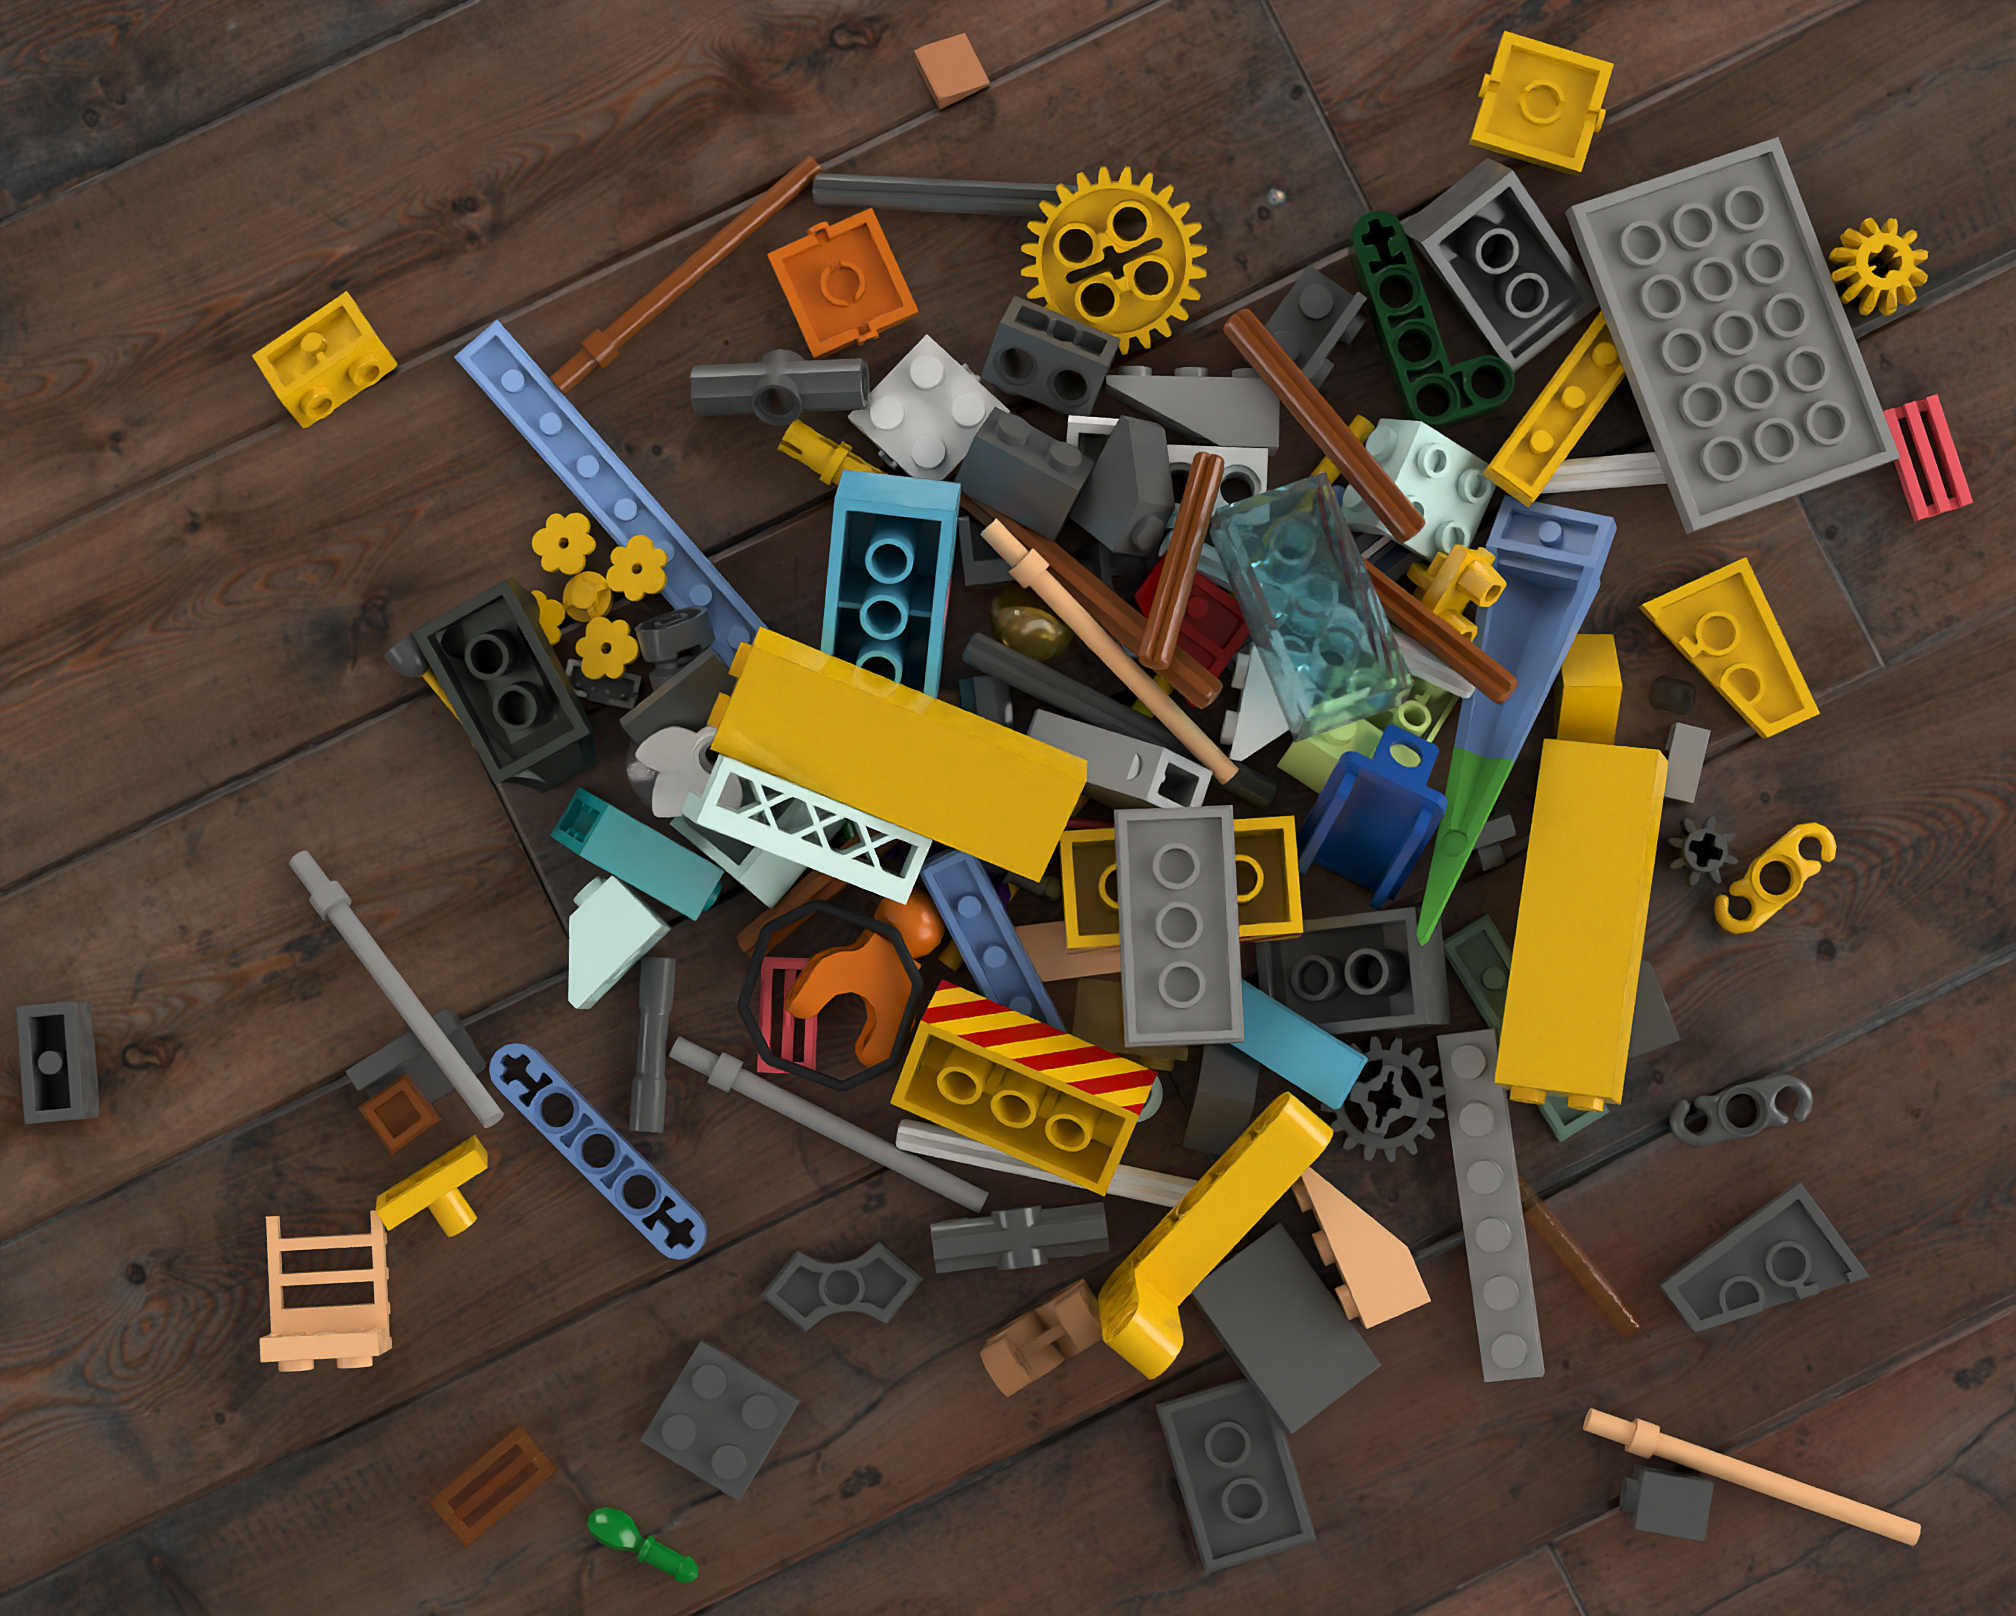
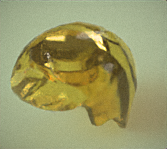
(1028, 624)

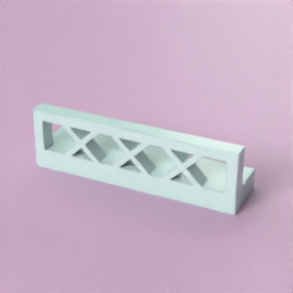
(794, 844)

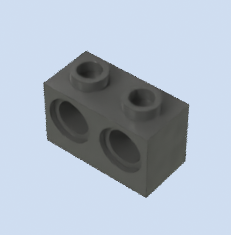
(1054, 348)

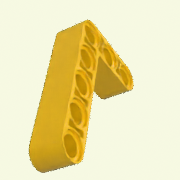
(1145, 1290)

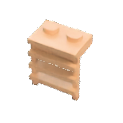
(330, 1331)

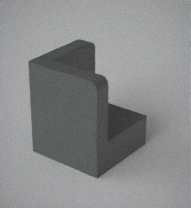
(981, 563)

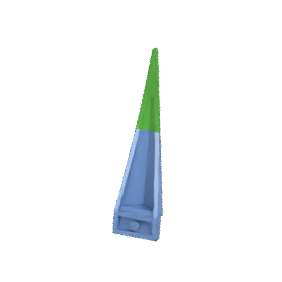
(1551, 576)

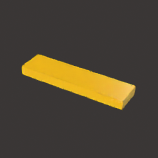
(1558, 415)

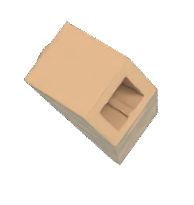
(1372, 1262)

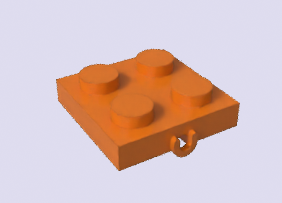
(843, 284)

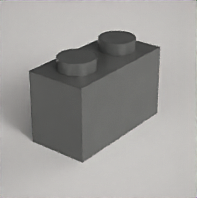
(1024, 473)
(58, 1062)

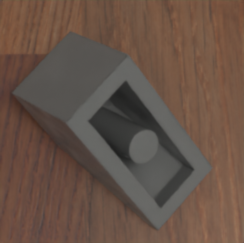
(1128, 489)

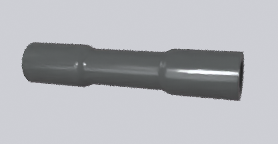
(649, 1082)

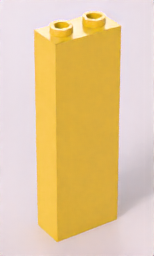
(897, 753)
(1581, 924)

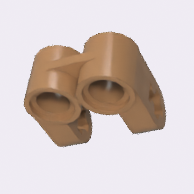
(1043, 1338)

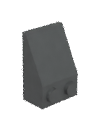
(1500, 263)
(1359, 973)

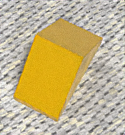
(1588, 691)

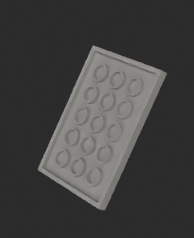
(1732, 335)

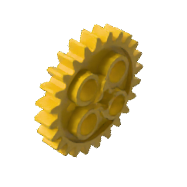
(1093, 211)

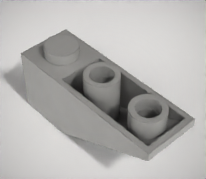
(1204, 408)
(1123, 769)

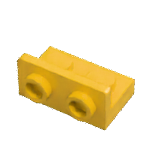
(324, 360)

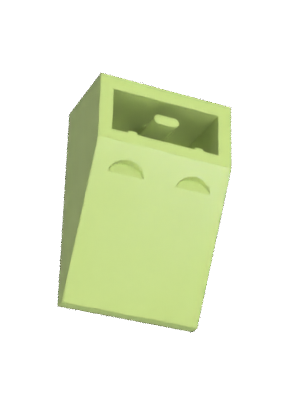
(1421, 715)

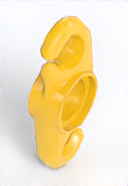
(1785, 852)

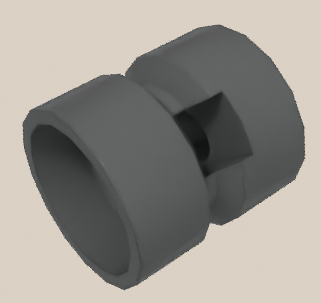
(670, 633)

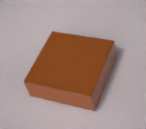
(399, 1113)

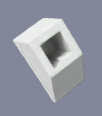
(1258, 710)

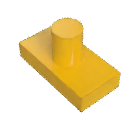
(437, 1189)

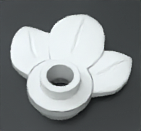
(683, 768)

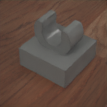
(1497, 828)

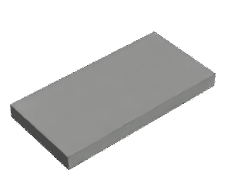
(1178, 926)

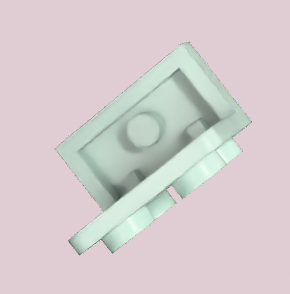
(1435, 477)

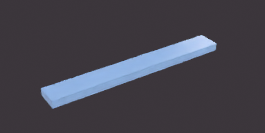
(604, 482)

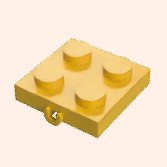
(1541, 104)

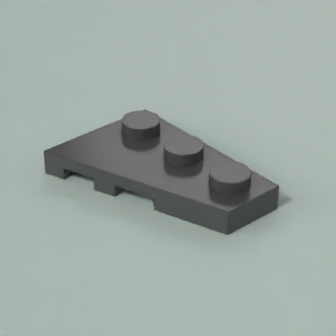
(1764, 1261)

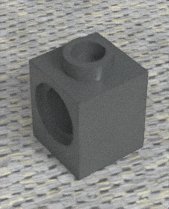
(1667, 1502)

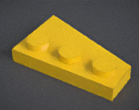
(1737, 646)

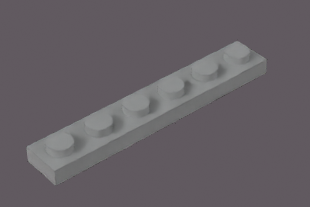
(1490, 1206)

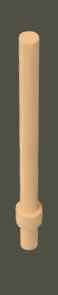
(1030, 570)
(1646, 1439)

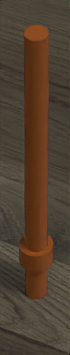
(601, 347)

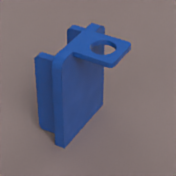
(1374, 817)

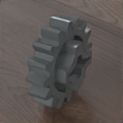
(1376, 1126)

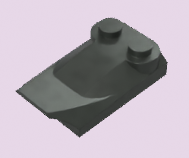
(509, 688)

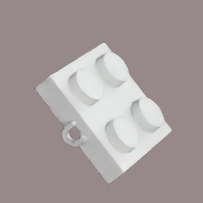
(926, 413)

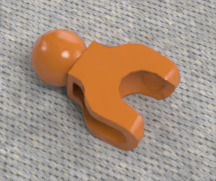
(873, 972)

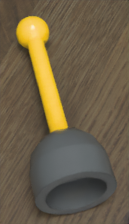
(410, 662)

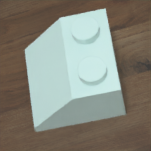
(756, 869)
(608, 937)

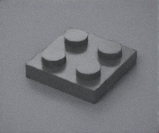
(720, 1420)

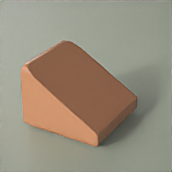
(950, 69)

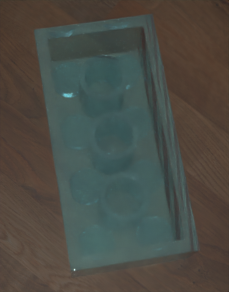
(1310, 606)

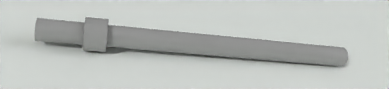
(333, 905)
(727, 1073)

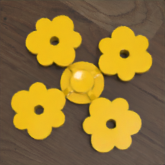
(590, 595)

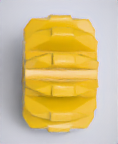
(1898, 257)

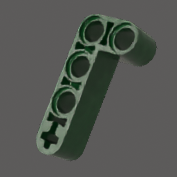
(1417, 321)

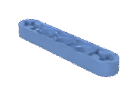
(570, 1141)

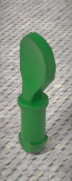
(618, 1532)

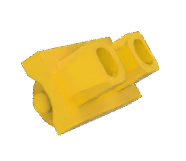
(1454, 581)

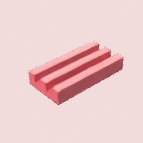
(1947, 454)
(791, 966)

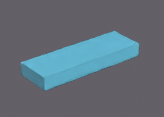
(1297, 1048)

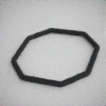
(906, 1022)

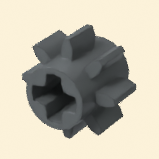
(1713, 842)

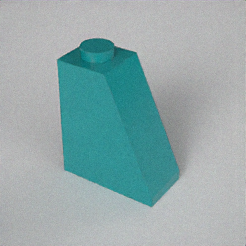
(638, 854)

